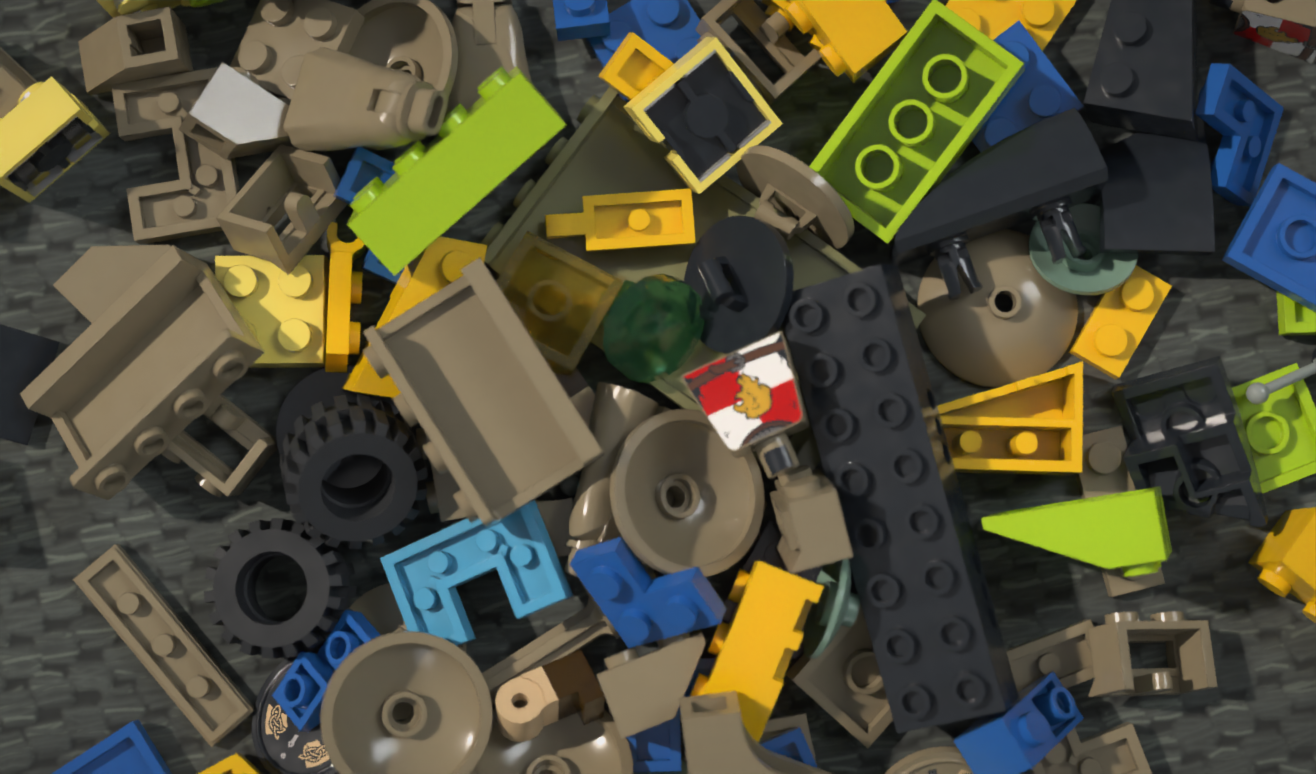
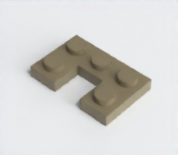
(206, 179)
(1070, 657)

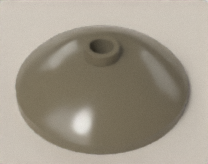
(409, 38)
(993, 345)
(714, 495)
(447, 701)
(559, 749)

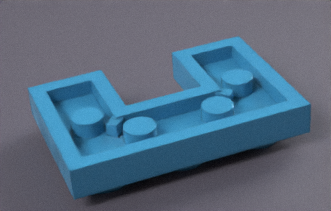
(431, 569)

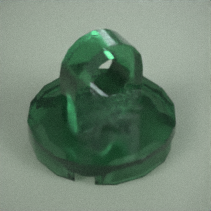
(652, 327)

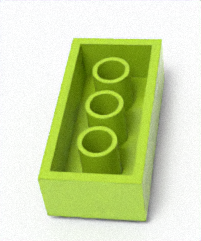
(916, 119)
(455, 170)

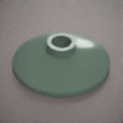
(1091, 276)
(834, 608)

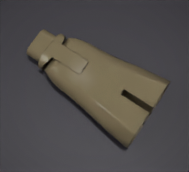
(486, 39)
(359, 104)
(612, 419)

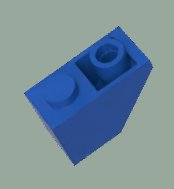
(1024, 732)

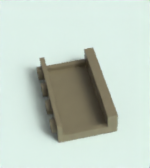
(143, 371)
(482, 397)

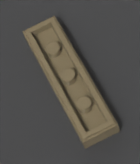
(164, 645)

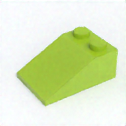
(1101, 530)

